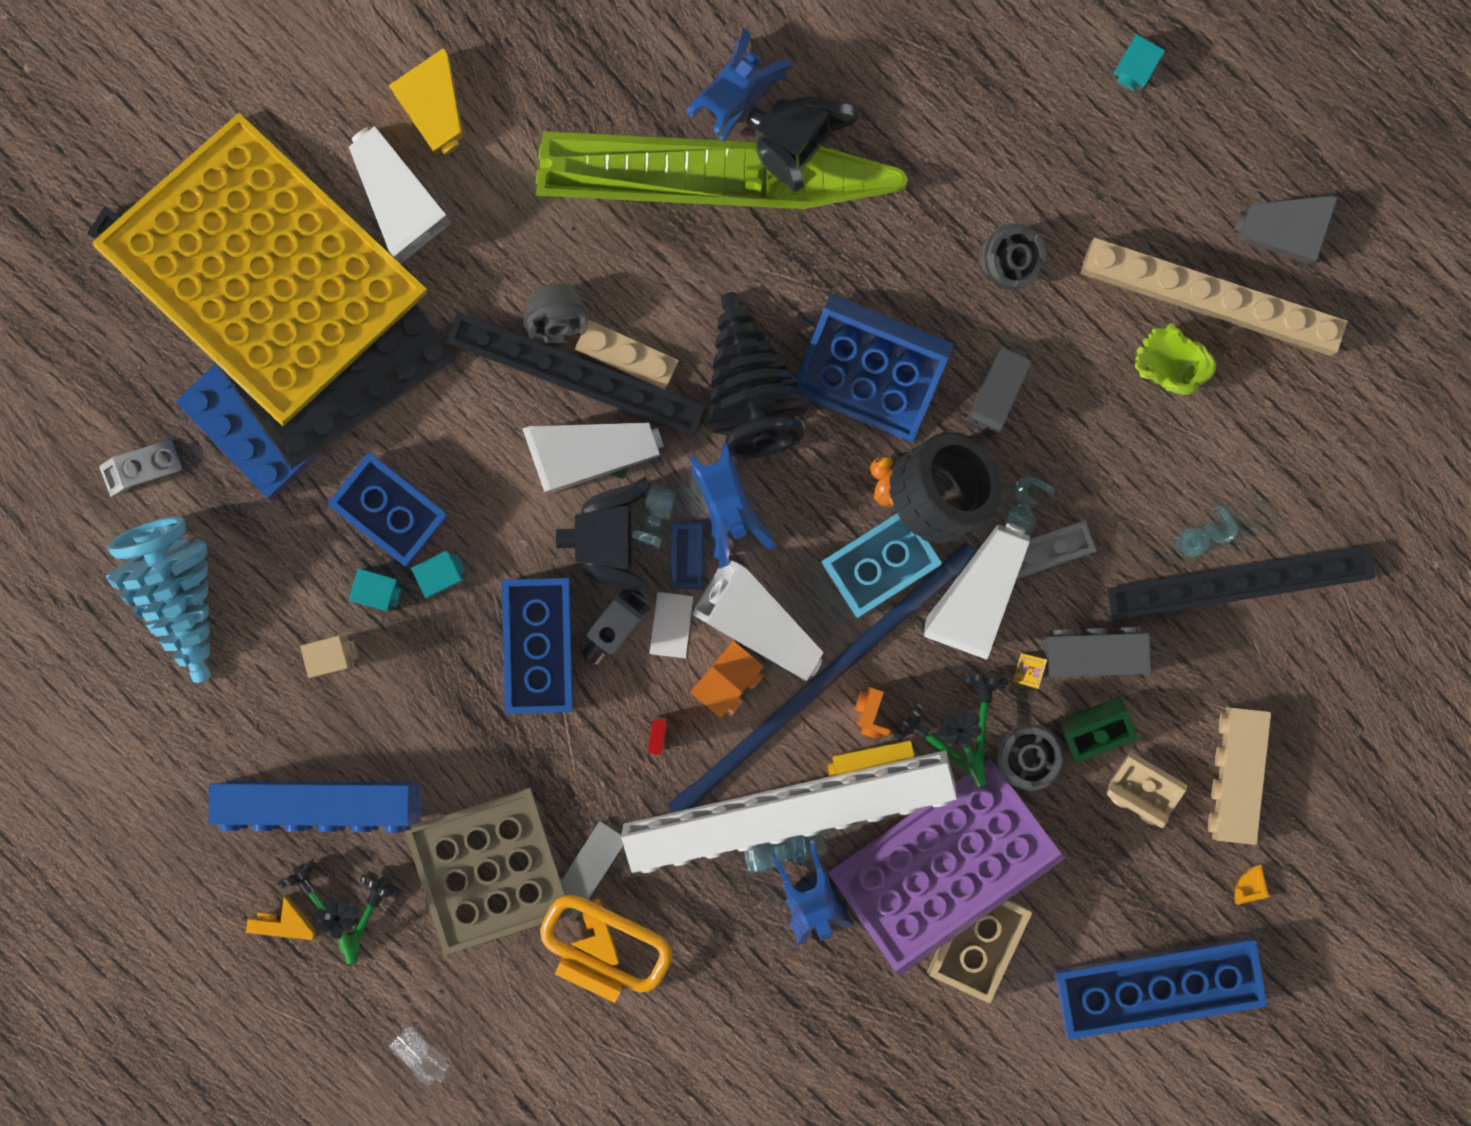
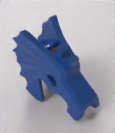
(737, 87)
(727, 504)
(813, 903)

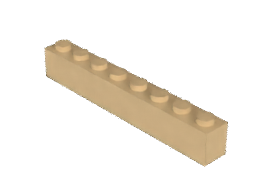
(1213, 297)

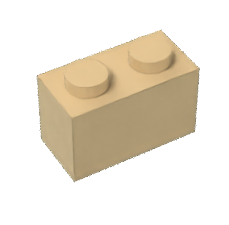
(329, 656)

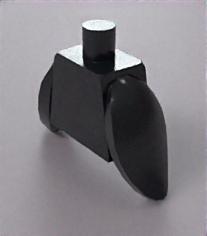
(795, 132)
(604, 538)

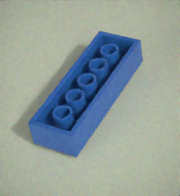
(310, 804)
(1160, 987)

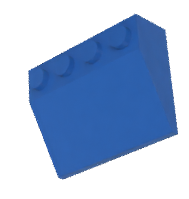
(872, 367)

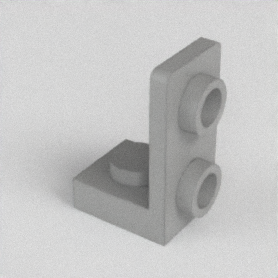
(140, 467)

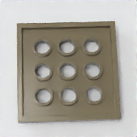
(456, 828)

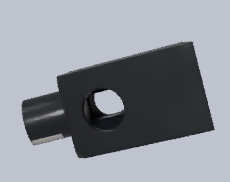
(623, 617)

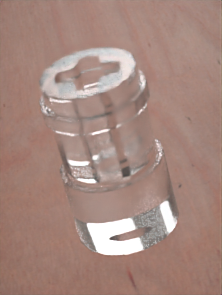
(419, 1056)

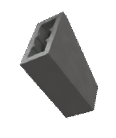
(1287, 227)
(999, 390)

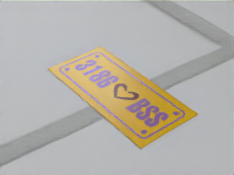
(1029, 670)

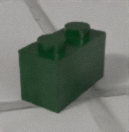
(1098, 729)

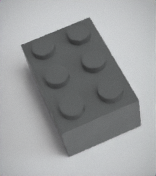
(1096, 652)

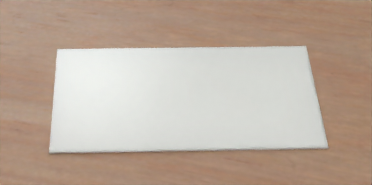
(671, 625)

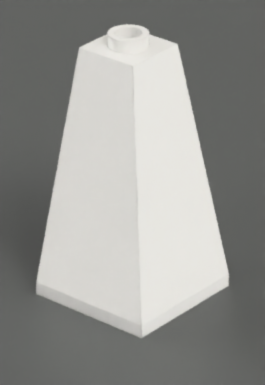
(398, 199)
(585, 452)
(977, 599)
(750, 615)

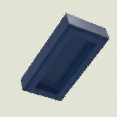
(687, 556)

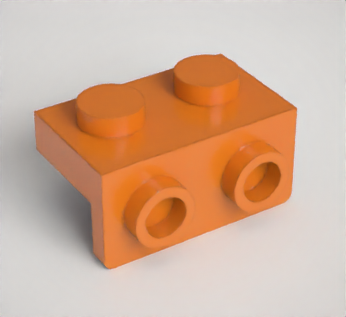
(868, 706)

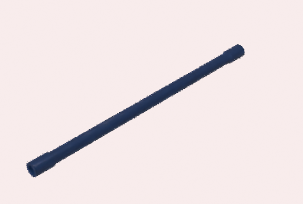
(950, 568)

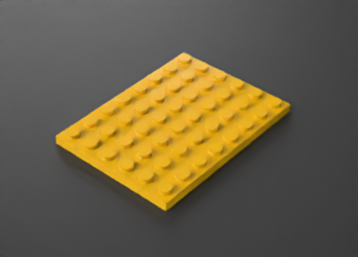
(260, 268)

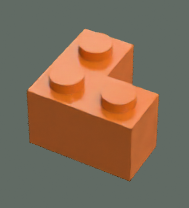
(727, 680)

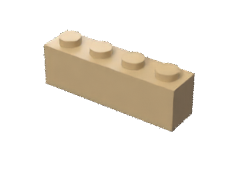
(1240, 775)

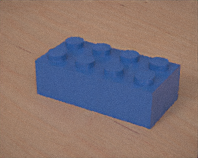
(234, 430)
(537, 645)

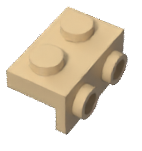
(1145, 790)

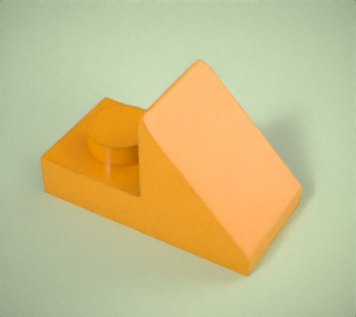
(292, 923)
(598, 944)

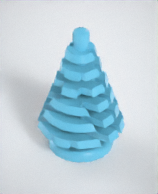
(166, 588)

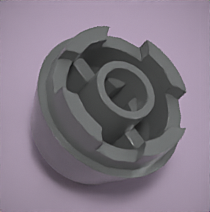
(1012, 256)
(555, 314)
(1030, 757)

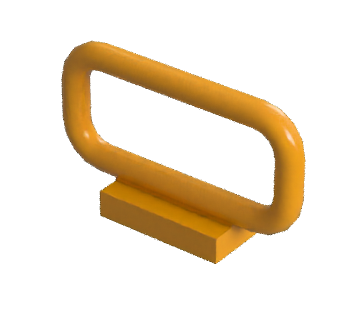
(591, 972)

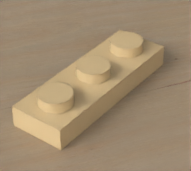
(627, 355)

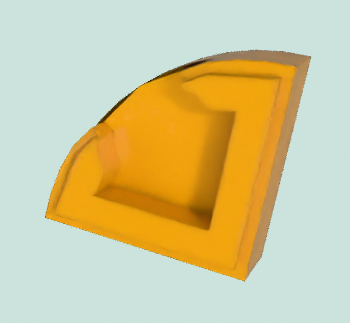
(1251, 886)

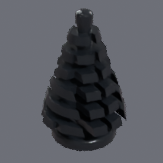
(752, 391)

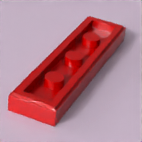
(658, 735)

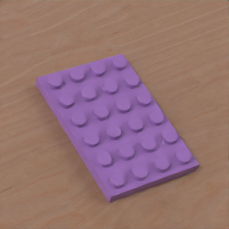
(945, 868)

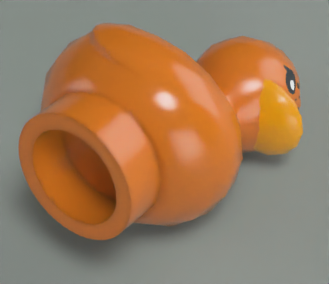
(882, 470)

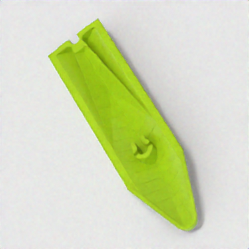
(699, 172)

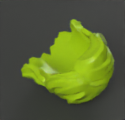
(1174, 361)

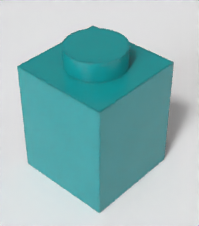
(1138, 63)
(439, 573)
(375, 590)

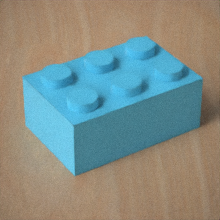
(880, 565)

